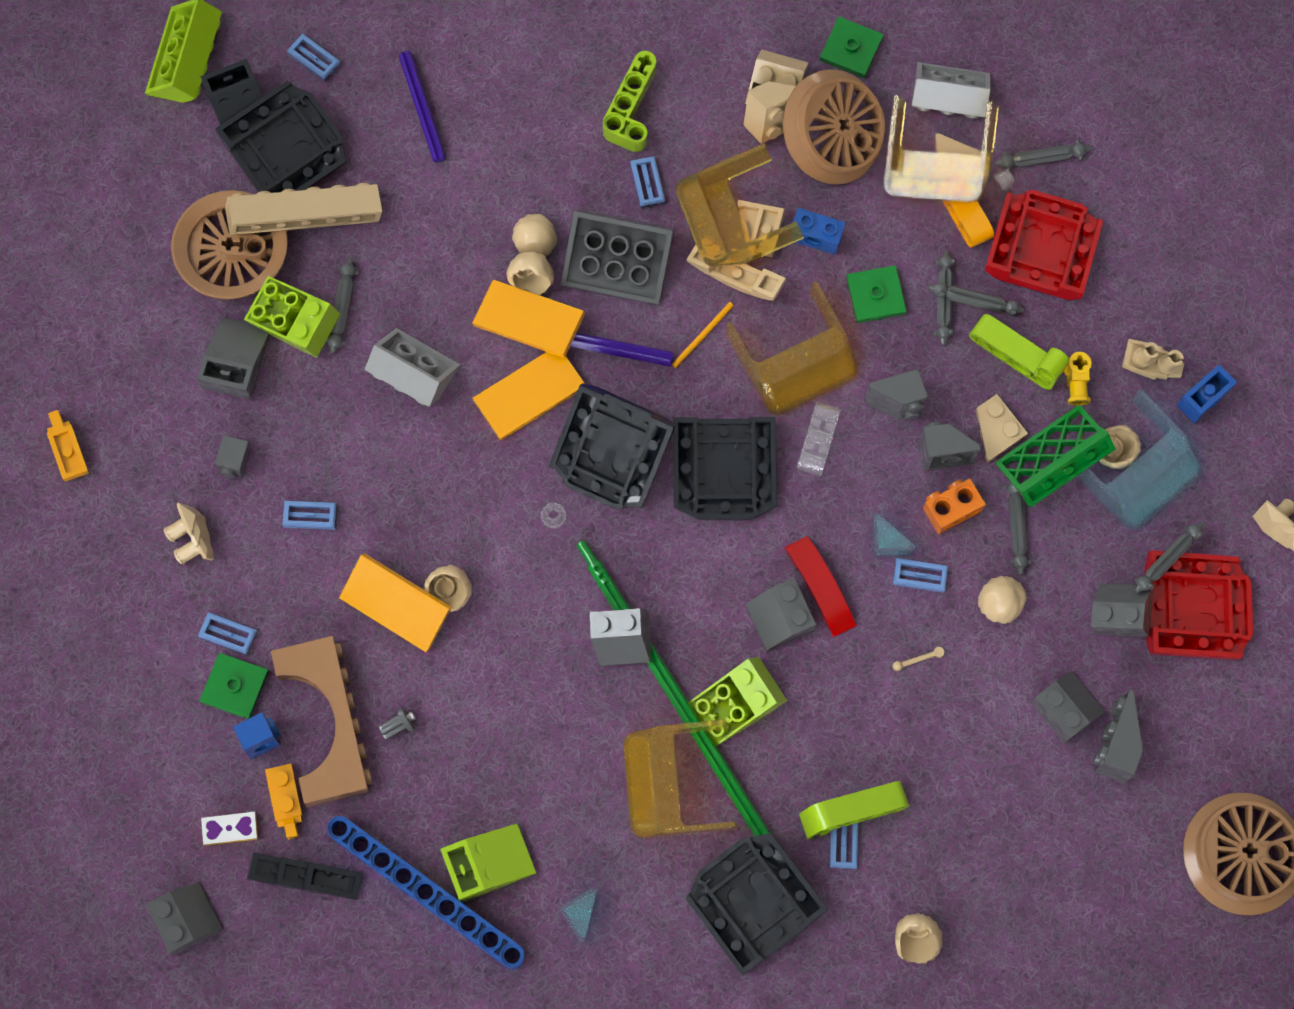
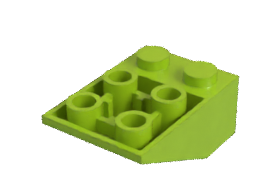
(293, 316)
(739, 698)
(487, 862)

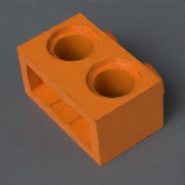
(956, 510)

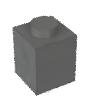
(232, 457)

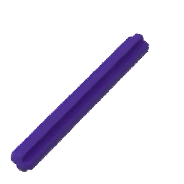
(422, 106)
(622, 349)

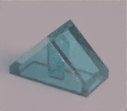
(888, 540)
(579, 912)

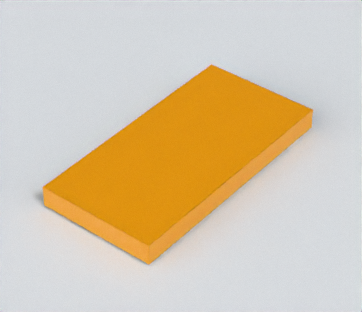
(528, 318)
(528, 393)
(395, 602)

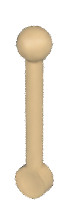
(938, 652)

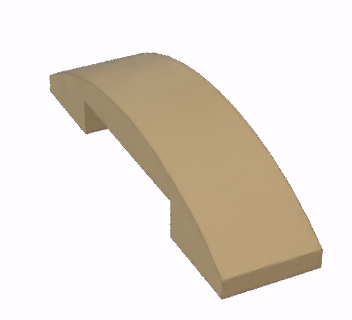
(741, 277)

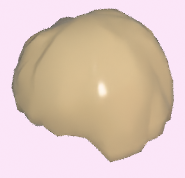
(534, 234)
(530, 272)
(1127, 447)
(450, 586)
(1002, 599)
(918, 938)

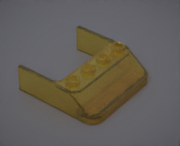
(937, 174)
(716, 219)
(804, 369)
(654, 781)

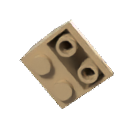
(777, 69)
(766, 110)

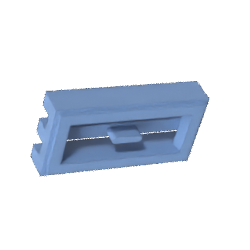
(328, 69)
(651, 201)
(309, 524)
(917, 584)
(247, 641)
(843, 864)

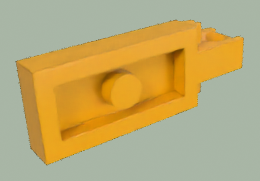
(66, 448)
(285, 798)

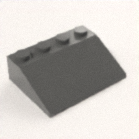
(617, 256)

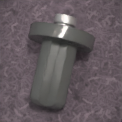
(398, 724)

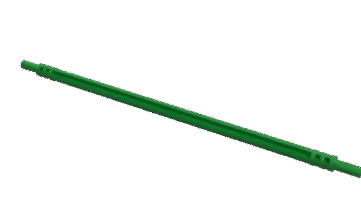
(679, 701)

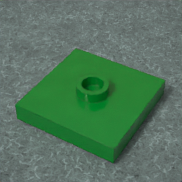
(851, 47)
(876, 294)
(234, 686)

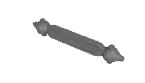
(1043, 155)
(976, 298)
(341, 304)
(944, 304)
(1017, 529)
(1169, 557)

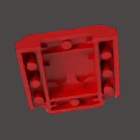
(1044, 244)
(1201, 607)

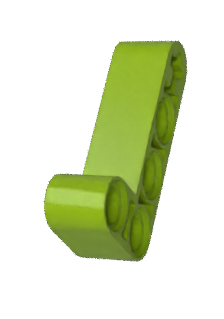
(632, 98)
(1018, 352)
(853, 808)

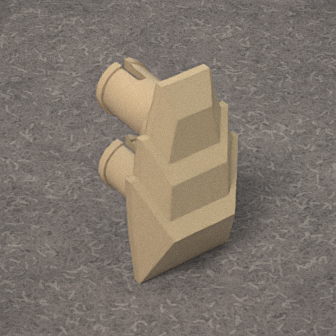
(1152, 360)
(1275, 522)
(195, 525)

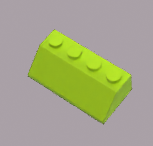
(184, 51)

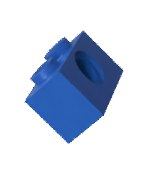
(819, 231)
(1206, 393)
(257, 735)

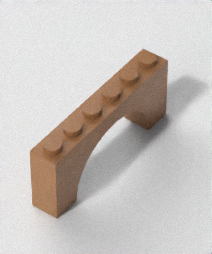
(343, 769)

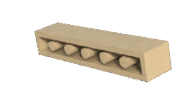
(303, 208)

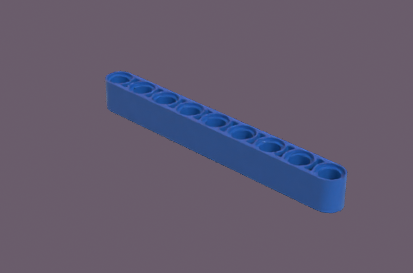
(419, 881)

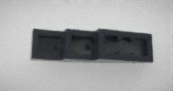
(304, 876)

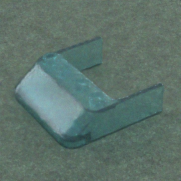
(1152, 478)

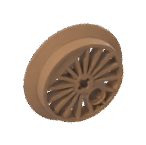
(838, 126)
(188, 248)
(1202, 851)

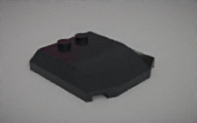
(284, 141)
(611, 448)
(724, 467)
(754, 900)

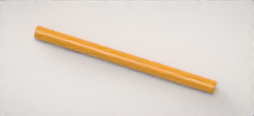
(702, 335)

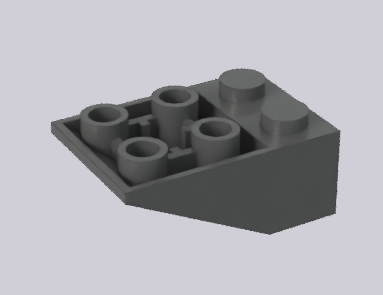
(233, 359)
(1123, 742)

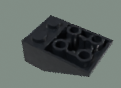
(231, 89)

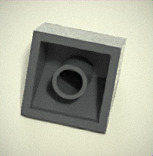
(898, 395)
(945, 447)
(1122, 611)
(781, 615)
(621, 636)
(1067, 707)
(183, 918)

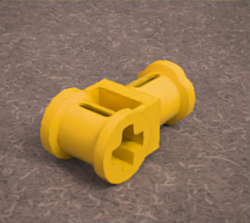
(1078, 379)

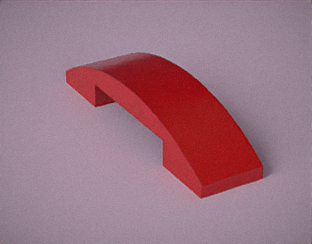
(821, 586)

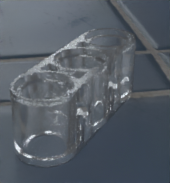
(818, 438)

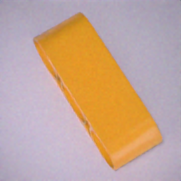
(970, 221)

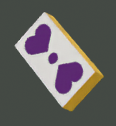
(229, 828)

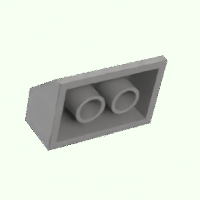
(951, 90)
(411, 367)

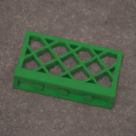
(1064, 466)

